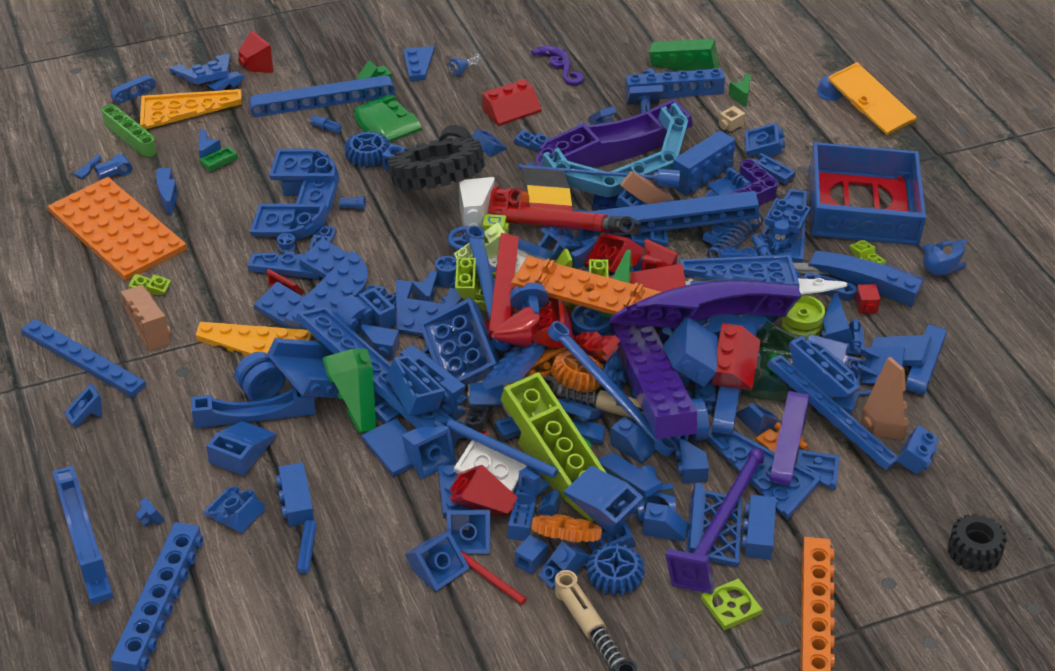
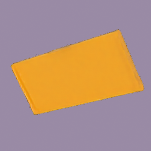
(872, 98)

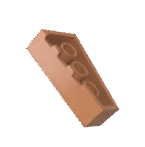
(146, 317)

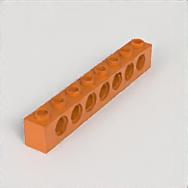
(817, 605)

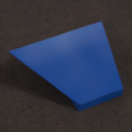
(757, 418)

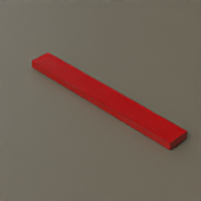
(503, 277)

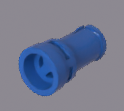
(357, 203)

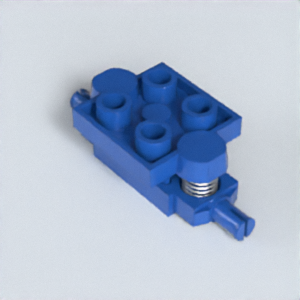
(787, 220)

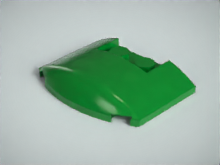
(386, 117)

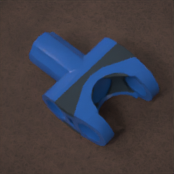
(664, 496)

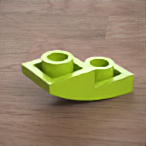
(866, 251)
(156, 285)

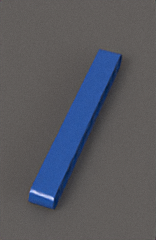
(320, 96)

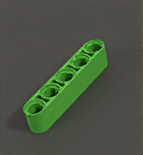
(129, 130)

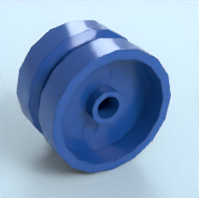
(589, 320)
(259, 377)

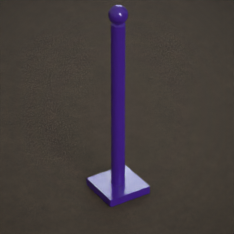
(694, 569)

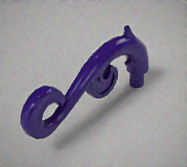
(556, 63)

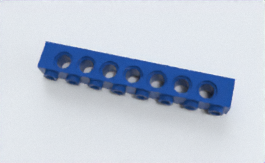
(157, 599)

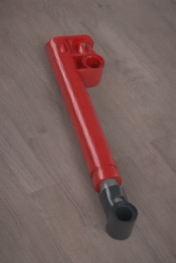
(519, 213)

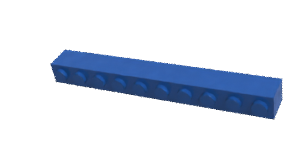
(685, 213)

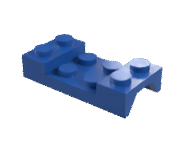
(452, 385)

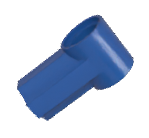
(118, 165)

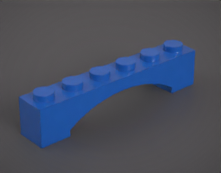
(215, 412)

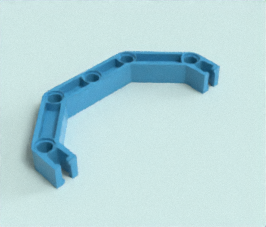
(609, 186)

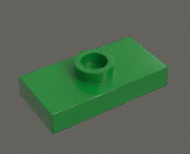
(218, 158)

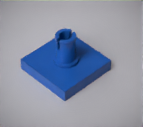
(644, 96)

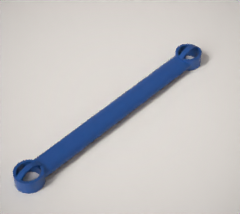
(484, 273)
(560, 333)

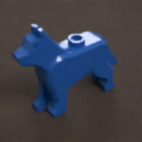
(748, 321)

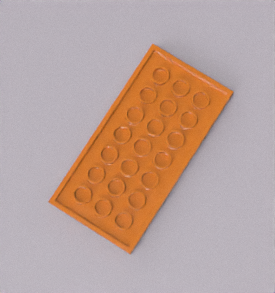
(117, 228)

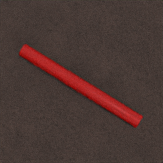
(511, 592)

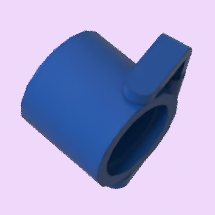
(446, 271)

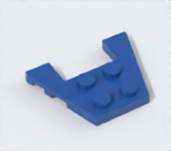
(204, 73)
(412, 311)

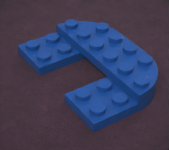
(314, 199)
(342, 274)

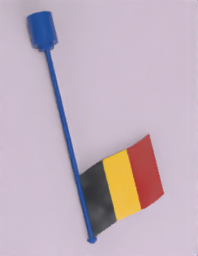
(550, 188)

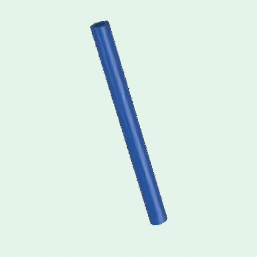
(502, 448)

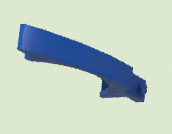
(82, 536)

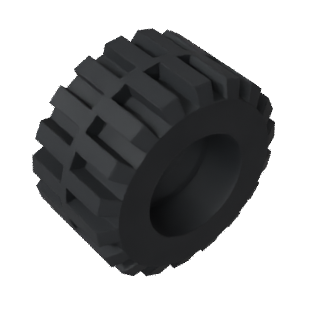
(980, 555)

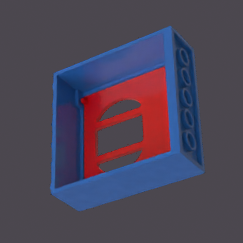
(872, 167)

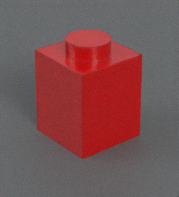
(867, 299)

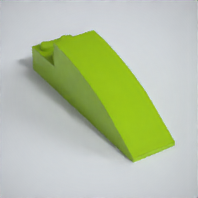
(549, 433)

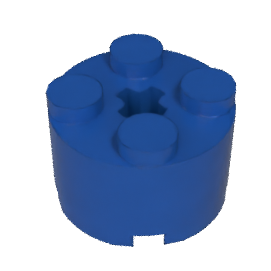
(354, 313)

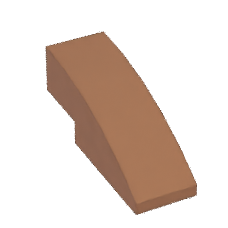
(645, 189)

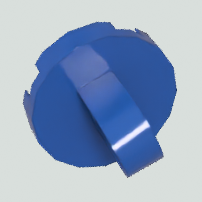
(531, 295)

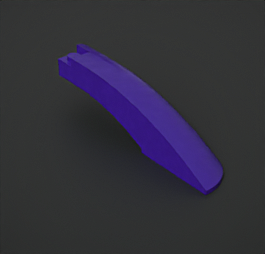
(611, 141)
(710, 300)

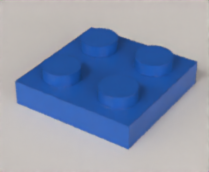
(582, 411)

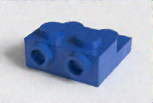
(765, 139)

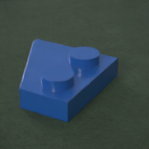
(820, 464)

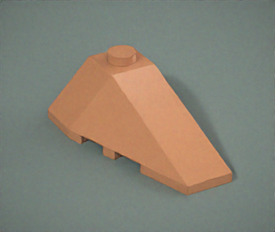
(885, 406)

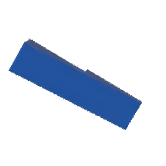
(522, 515)

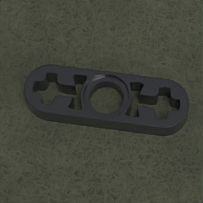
(478, 417)

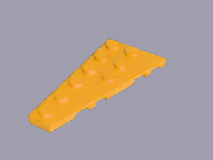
(169, 108)
(246, 338)

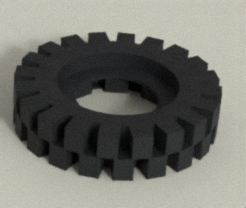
(436, 163)

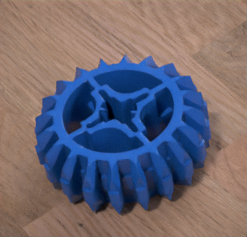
(366, 149)
(628, 574)

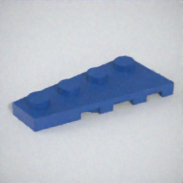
(284, 264)

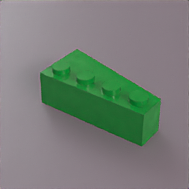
(685, 54)

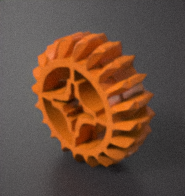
(573, 374)

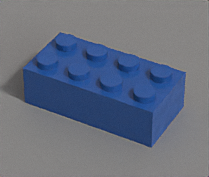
(704, 162)

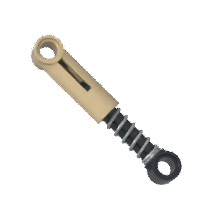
(602, 400)
(589, 620)

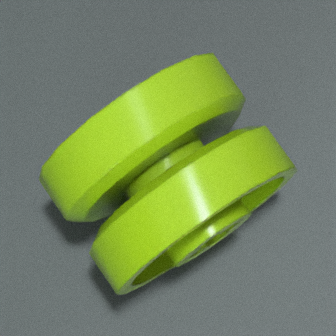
(804, 317)

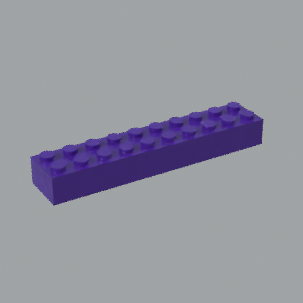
(655, 381)

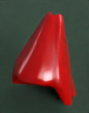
(518, 328)

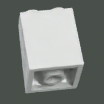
(474, 200)

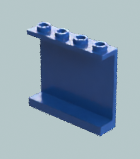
(303, 366)

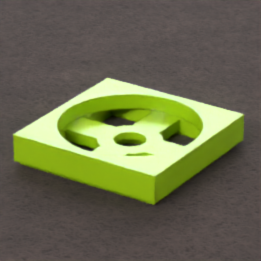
(746, 598)

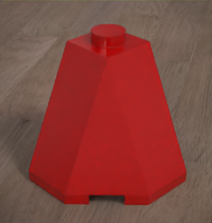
(482, 490)

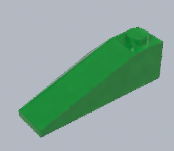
(354, 380)

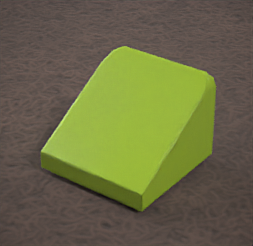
(565, 258)

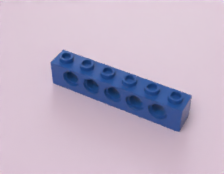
(681, 83)

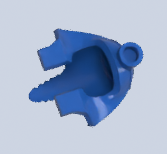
(941, 264)

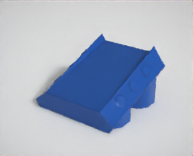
(235, 508)

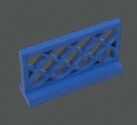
(697, 510)

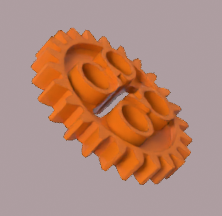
(566, 528)

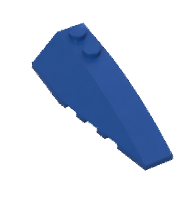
(890, 280)

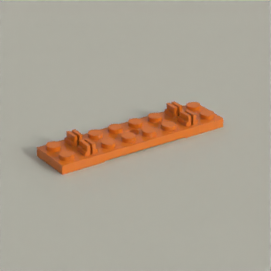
(572, 286)

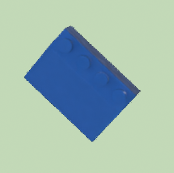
(461, 342)

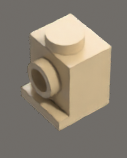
(729, 121)

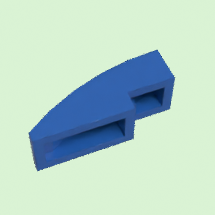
(167, 189)

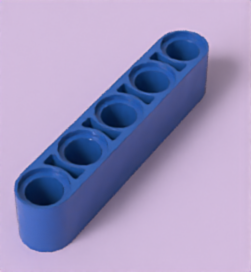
(920, 375)
(725, 410)

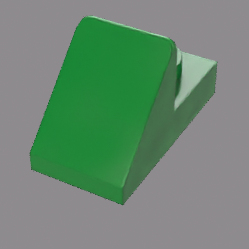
(371, 70)
(740, 91)

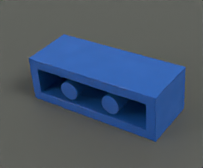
(294, 494)
(759, 527)

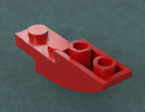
(596, 345)

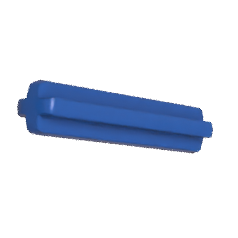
(306, 546)

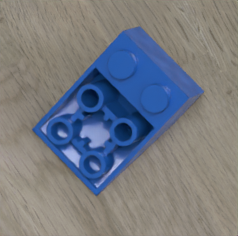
(239, 447)
(604, 498)

